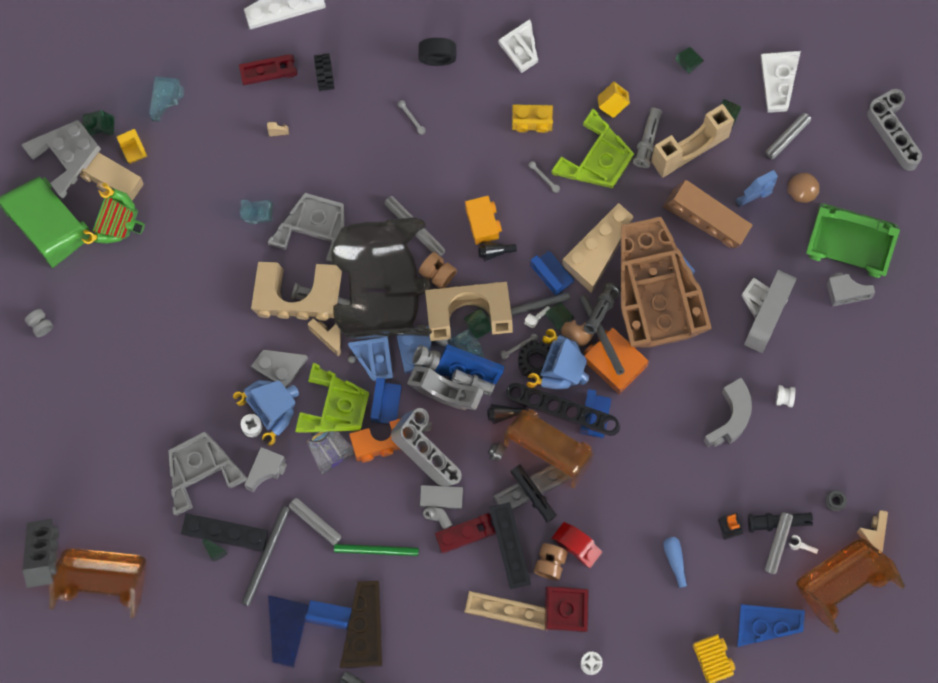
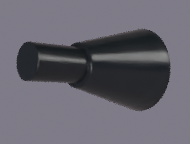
(491, 250)
(500, 413)

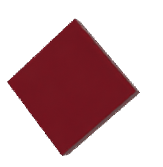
(566, 609)

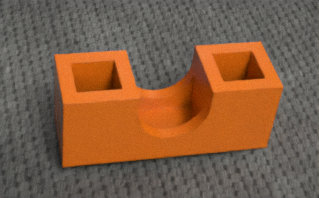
(367, 447)

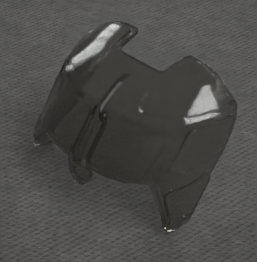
(379, 259)

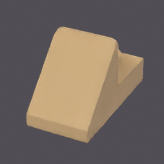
(330, 338)
(875, 536)

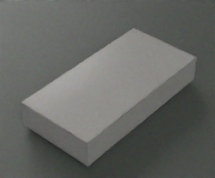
(441, 497)

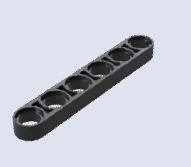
(561, 411)

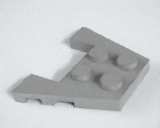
(72, 147)
(314, 218)
(195, 461)

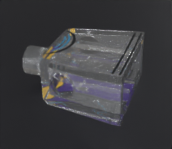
(329, 450)

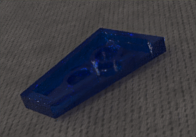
(286, 628)

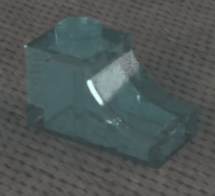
(165, 94)

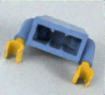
(563, 364)
(271, 404)

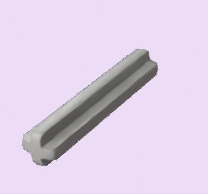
(802, 121)
(315, 521)
(778, 543)

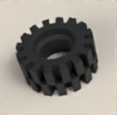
(324, 72)
(526, 352)

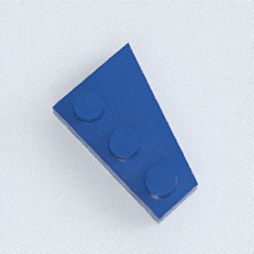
(455, 358)
(767, 623)

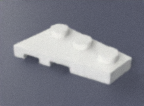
(778, 78)

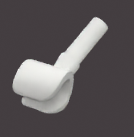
(531, 320)
(802, 545)

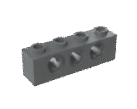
(40, 553)

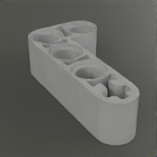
(898, 132)
(770, 311)
(445, 471)

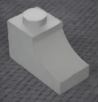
(845, 290)
(266, 466)

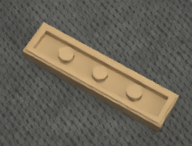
(505, 610)

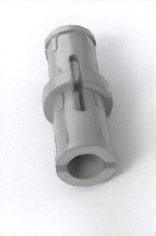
(473, 381)

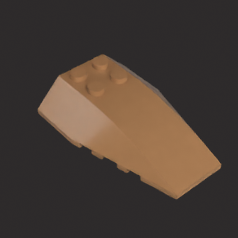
(658, 288)

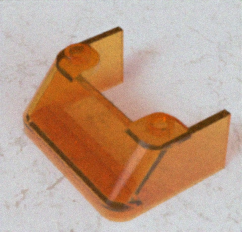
(550, 444)
(99, 574)
(843, 575)

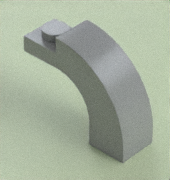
(443, 390)
(741, 406)

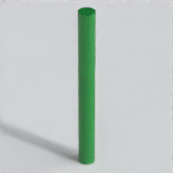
(383, 550)

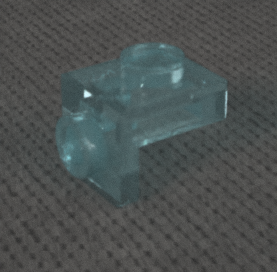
(257, 211)
(467, 342)

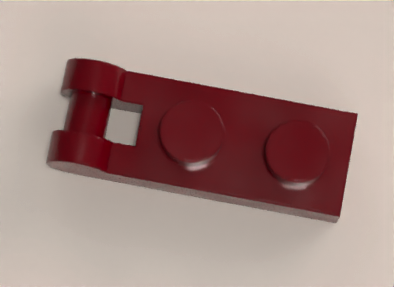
(267, 69)
(465, 533)

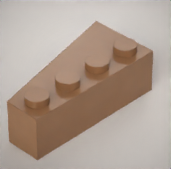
(707, 214)

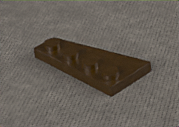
(363, 636)

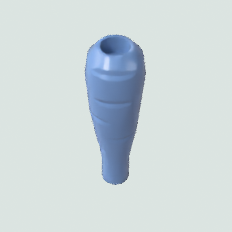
(675, 557)

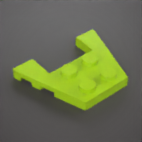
(603, 162)
(343, 405)

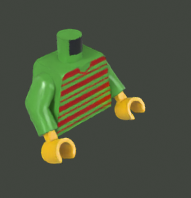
(115, 218)

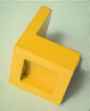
(613, 99)
(131, 146)

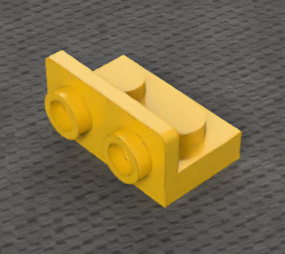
(532, 118)

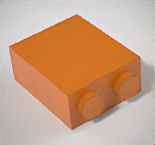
(630, 358)

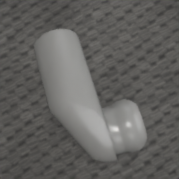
(437, 514)

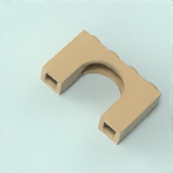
(670, 155)
(490, 297)
(318, 304)

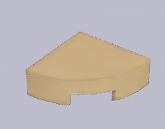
(275, 130)

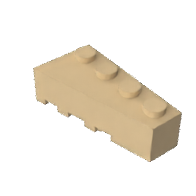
(594, 252)

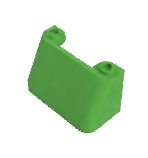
(44, 220)
(853, 239)

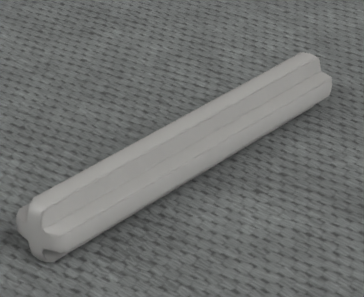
(423, 235)

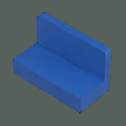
(551, 272)
(385, 402)
(598, 403)
(328, 615)

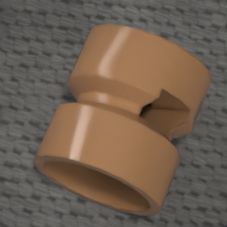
(437, 270)
(549, 569)

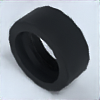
(437, 51)

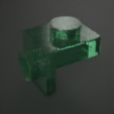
(99, 122)

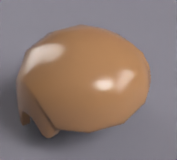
(803, 187)
(576, 333)

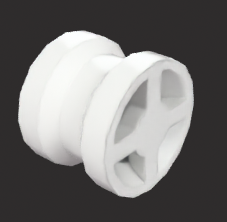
(785, 396)
(253, 429)
(591, 659)

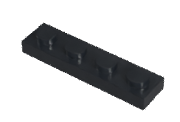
(224, 532)
(510, 545)

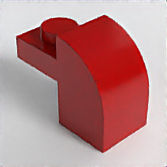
(577, 543)

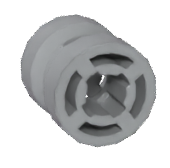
(39, 323)
(426, 358)

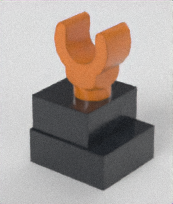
(730, 526)

